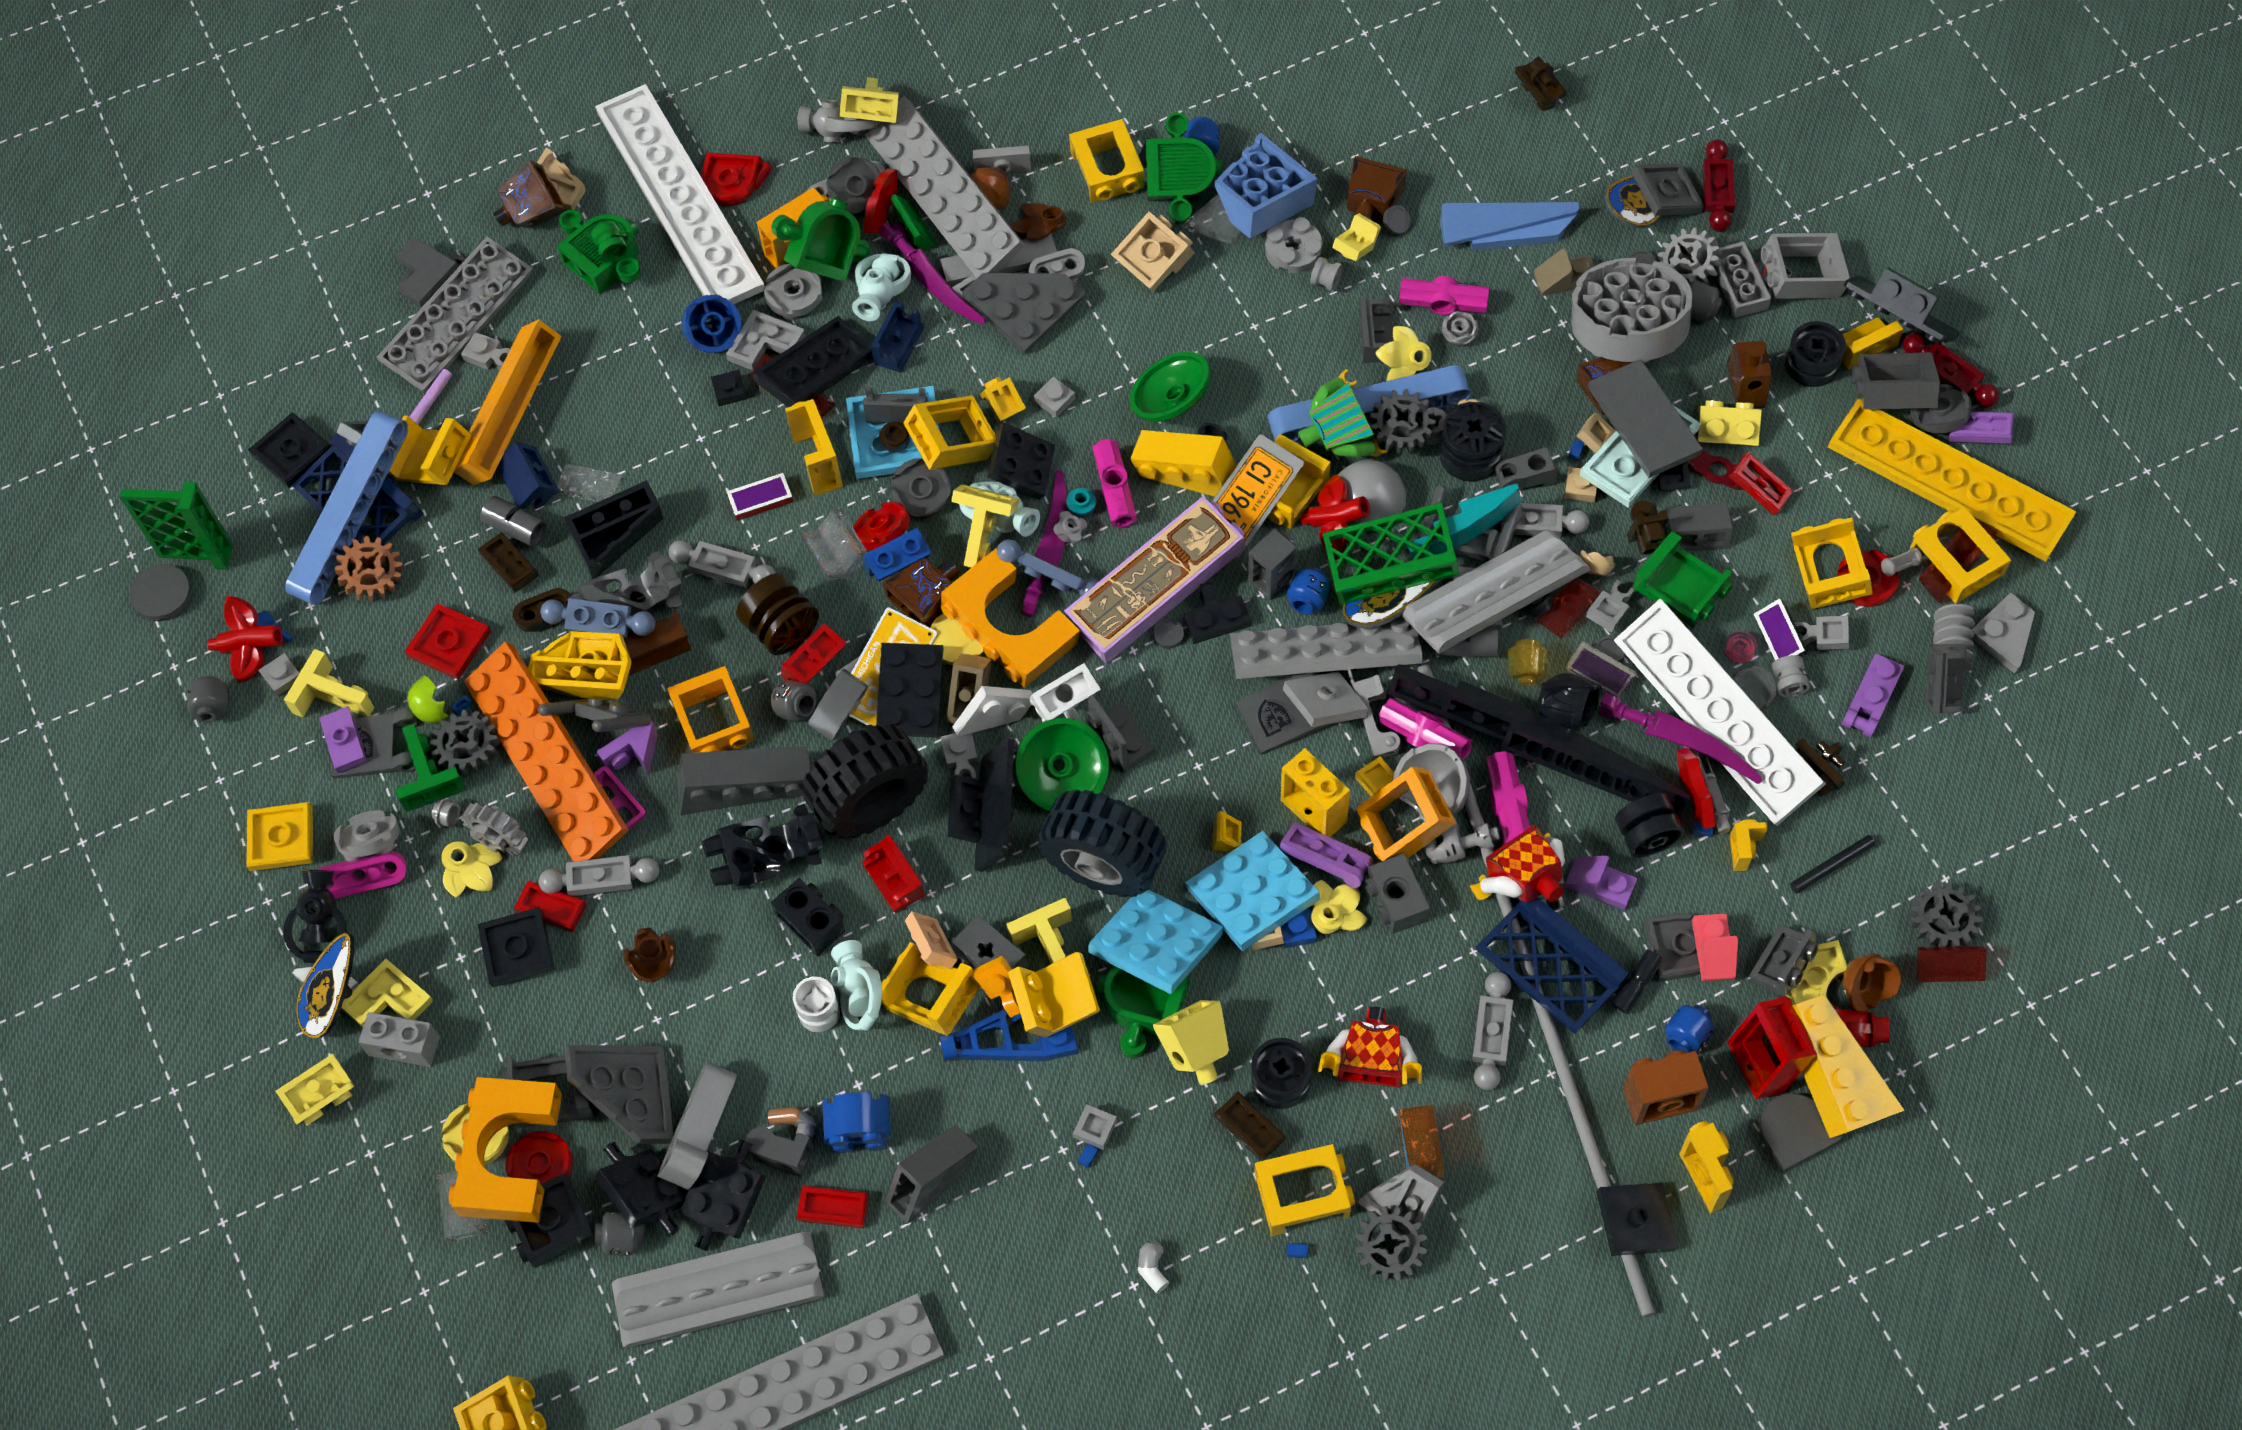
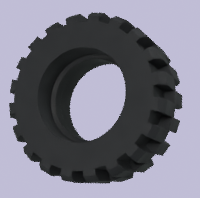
(865, 780)

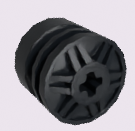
(1472, 441)

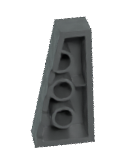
(739, 777)

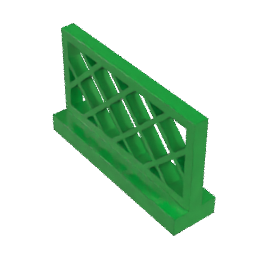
(198, 520)
(1400, 575)

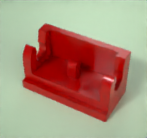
(813, 655)
(892, 874)

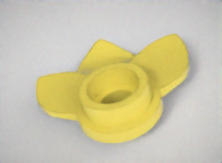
(1401, 352)
(471, 870)
(1340, 906)

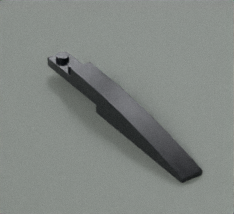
(1533, 736)

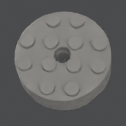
(1631, 310)

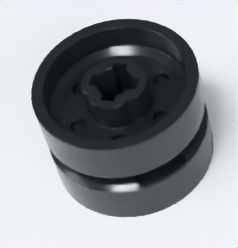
(1815, 354)
(1649, 825)
(1276, 1057)

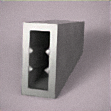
(930, 1172)

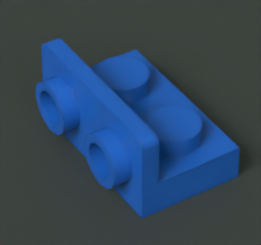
(896, 555)

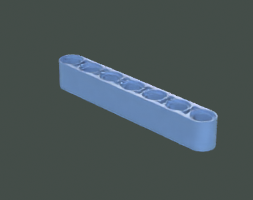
(1440, 386)
(346, 507)

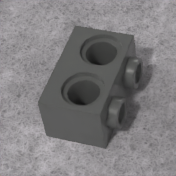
(1272, 563)

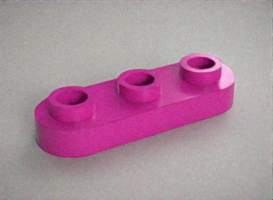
(375, 874)

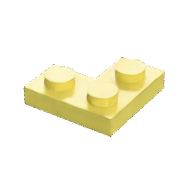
(386, 988)

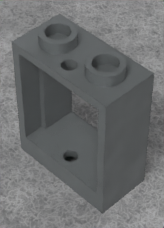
(1896, 381)

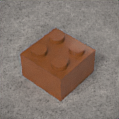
(1665, 1087)

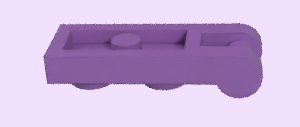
(1873, 694)
(1326, 854)

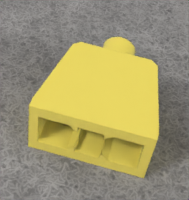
(1195, 1038)

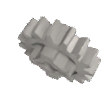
(1699, 247)
(494, 829)

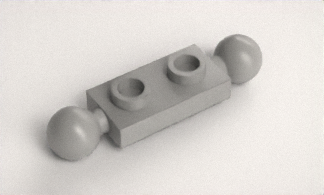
(1542, 517)
(719, 562)
(599, 875)
(1492, 1030)

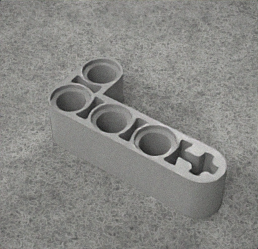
(697, 1125)

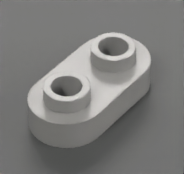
(1056, 263)

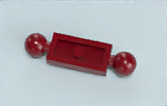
(1718, 185)
(1954, 370)

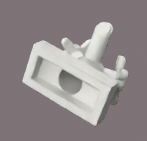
(1065, 694)

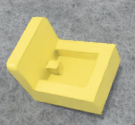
(1358, 239)

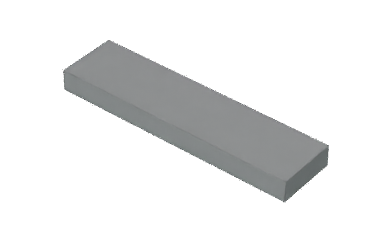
(957, 271)

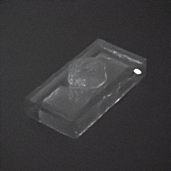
(588, 483)

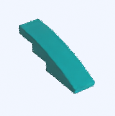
(1475, 518)

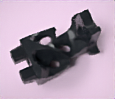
(740, 853)

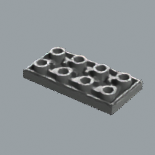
(1645, 418)

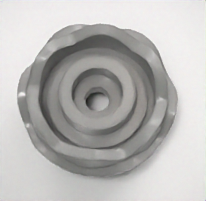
(1456, 321)

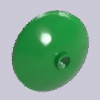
(1170, 387)
(1076, 745)

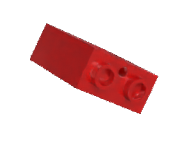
(1788, 1039)

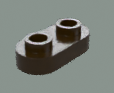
(532, 607)

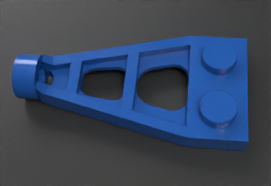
(1055, 1046)

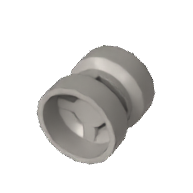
(1790, 676)

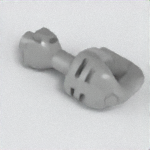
(1454, 845)

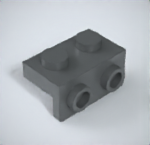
(1784, 960)

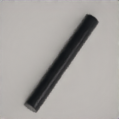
(1832, 864)

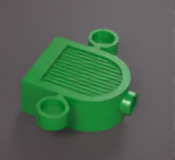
(1179, 168)
(822, 239)
(582, 255)
(1138, 1006)

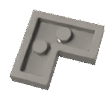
(759, 334)

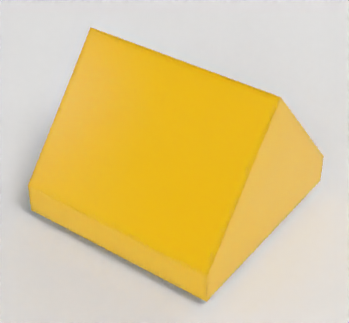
(1226, 832)

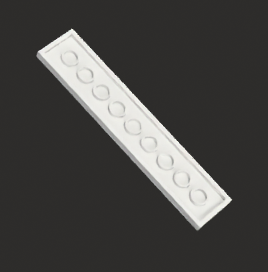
(679, 196)

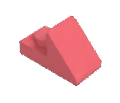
(1715, 947)

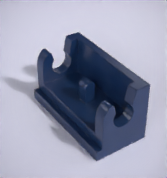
(897, 338)
(527, 475)

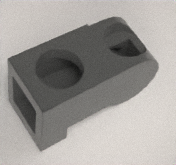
(1527, 470)
(779, 1151)

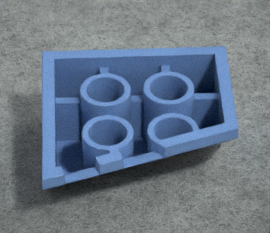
(1264, 188)

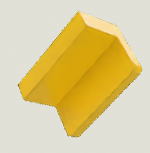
(1870, 338)

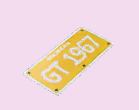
(890, 629)

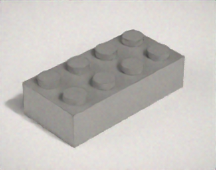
(1741, 281)

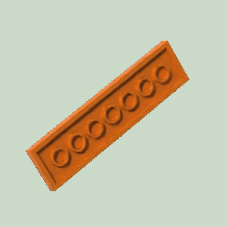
(545, 756)

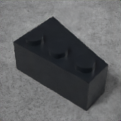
(613, 526)

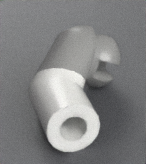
(1148, 1263)

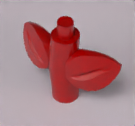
(1335, 511)
(244, 638)

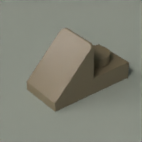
(1561, 273)

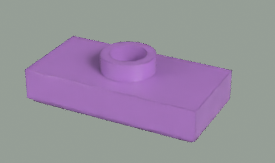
(1985, 428)
(343, 739)

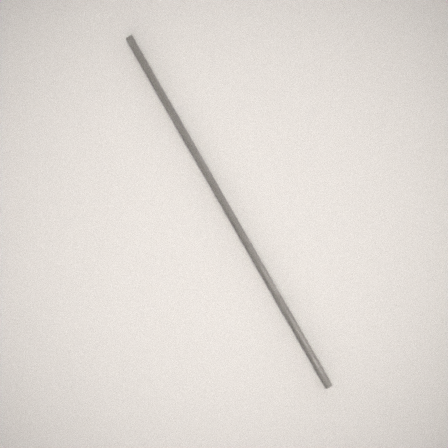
(1559, 1058)

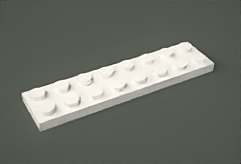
(1718, 706)

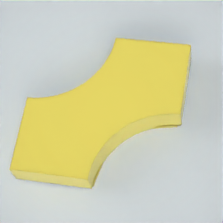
(1819, 973)

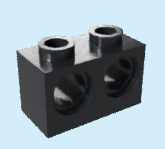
(802, 920)

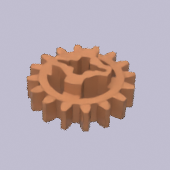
(367, 556)

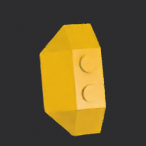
(583, 665)

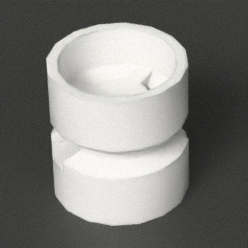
(816, 1004)

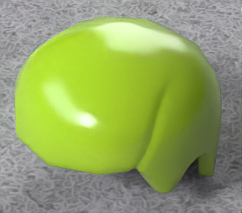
(422, 703)

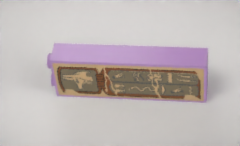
(1155, 578)

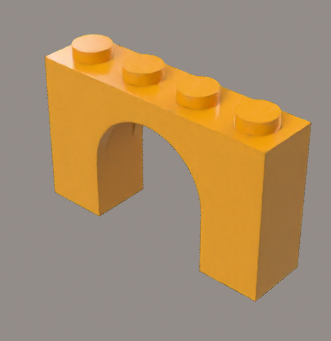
(1023, 655)
(494, 1106)

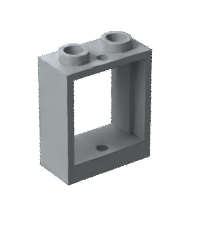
(1821, 245)

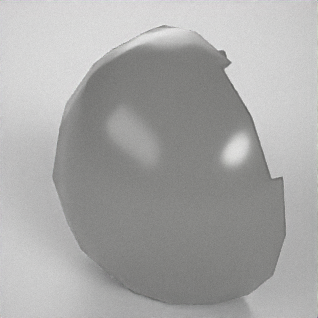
(1378, 484)
(1447, 770)

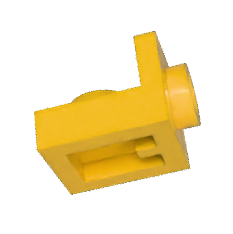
(1002, 398)
(1743, 842)

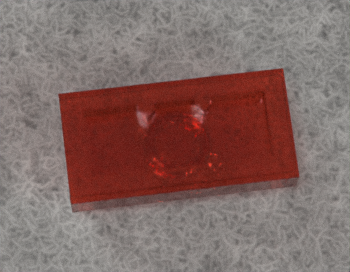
(1569, 607)
(1951, 964)

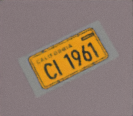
(1257, 485)

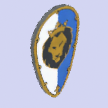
(1629, 204)
(1385, 607)

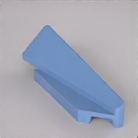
(1505, 223)

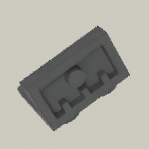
(1120, 735)

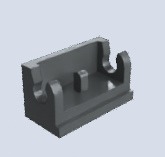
(1374, 327)
(890, 407)
(1700, 526)
(1945, 677)

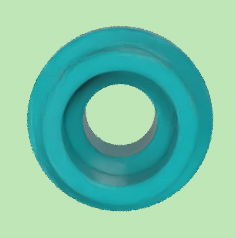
(1081, 509)

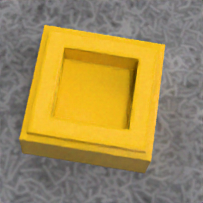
(1375, 775)

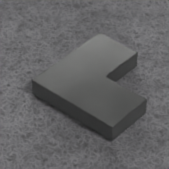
(429, 271)

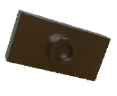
(508, 562)
(1249, 1126)

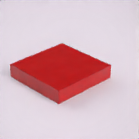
(447, 641)

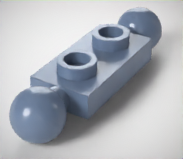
(1011, 552)
(597, 617)

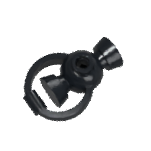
(312, 915)

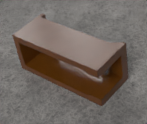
(661, 645)

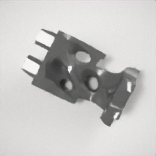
(656, 583)

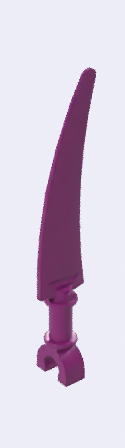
(927, 274)
(1050, 546)
(1679, 732)

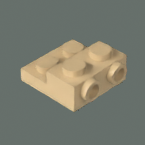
(1153, 251)

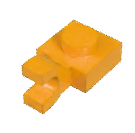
(996, 982)

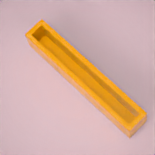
(507, 401)

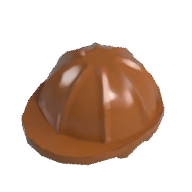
(994, 185)
(1870, 981)

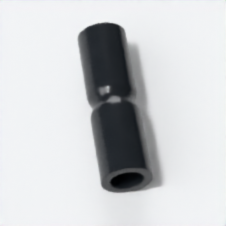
(1635, 984)

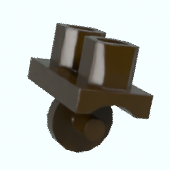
(1541, 83)
(1647, 526)
(1821, 763)

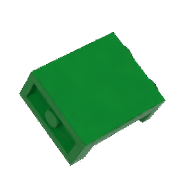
(1682, 581)

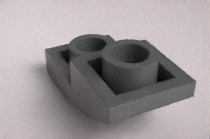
(837, 704)

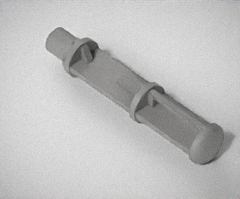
(1912, 557)
(1721, 811)

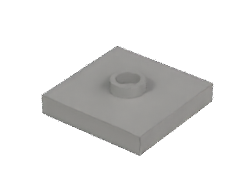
(1325, 699)

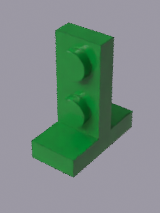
(431, 783)

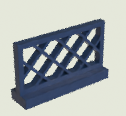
(389, 492)
(1575, 948)

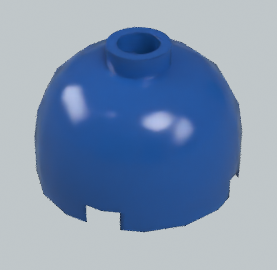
(723, 323)

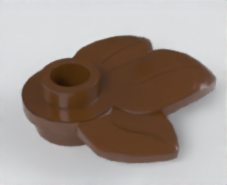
(1039, 221)

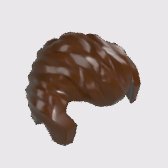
(652, 955)

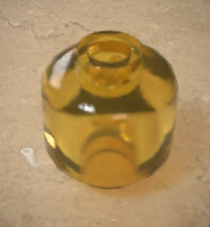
(1528, 662)

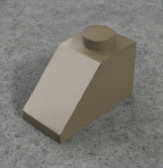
(968, 676)

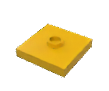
(279, 836)

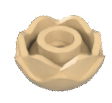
(1598, 564)

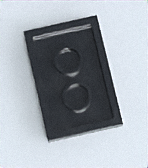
(911, 687)

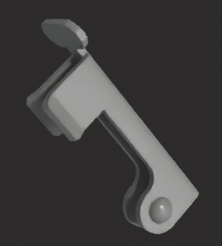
(1381, 743)

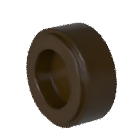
(894, 437)

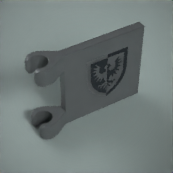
(1274, 717)
(378, 741)

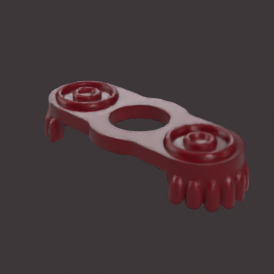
(1701, 466)

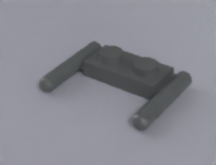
(1486, 545)
(605, 715)

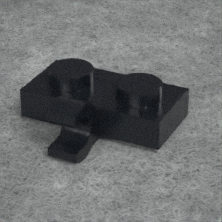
(1216, 617)

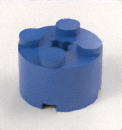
(856, 1121)

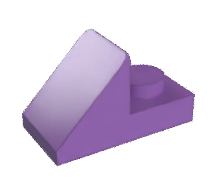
(636, 742)
(1597, 880)

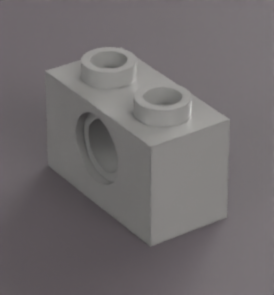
(399, 1039)

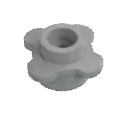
(1067, 533)

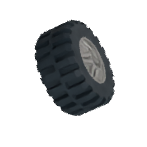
(1102, 843)

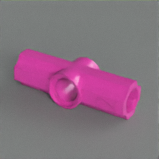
(1443, 295)
(1118, 496)
(1422, 727)
(1507, 795)

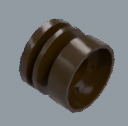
(777, 614)

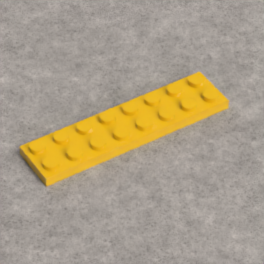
(1952, 479)

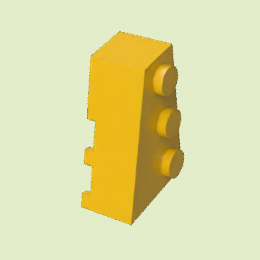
(1184, 460)

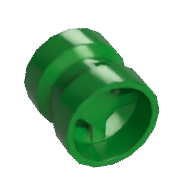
(608, 237)

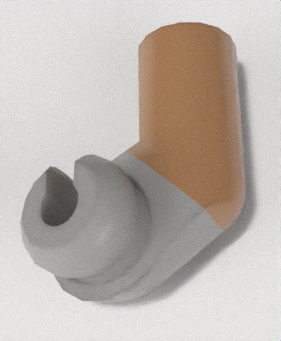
(792, 1115)

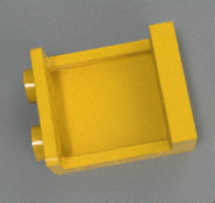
(1303, 487)

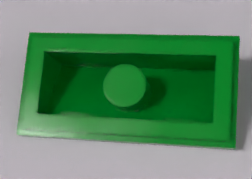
(913, 223)

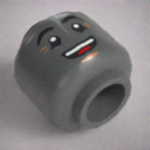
(793, 701)
(617, 1235)

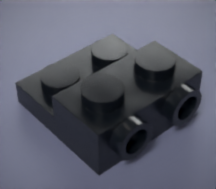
(559, 1226)

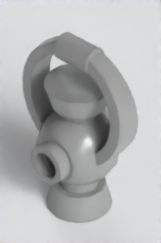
(829, 123)

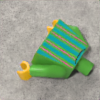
(1340, 421)

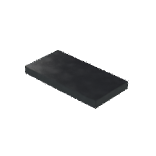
(815, 363)

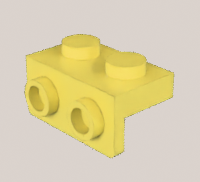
(1729, 425)
(315, 1089)

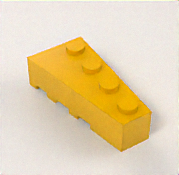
(1841, 1075)

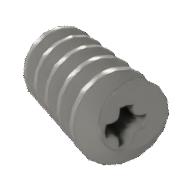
(1954, 626)

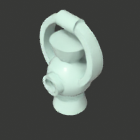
(877, 285)
(1024, 520)
(858, 985)

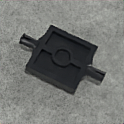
(638, 1191)
(723, 1195)

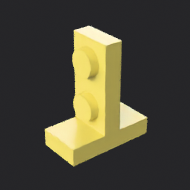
(869, 103)
(983, 520)
(316, 682)
(1044, 925)

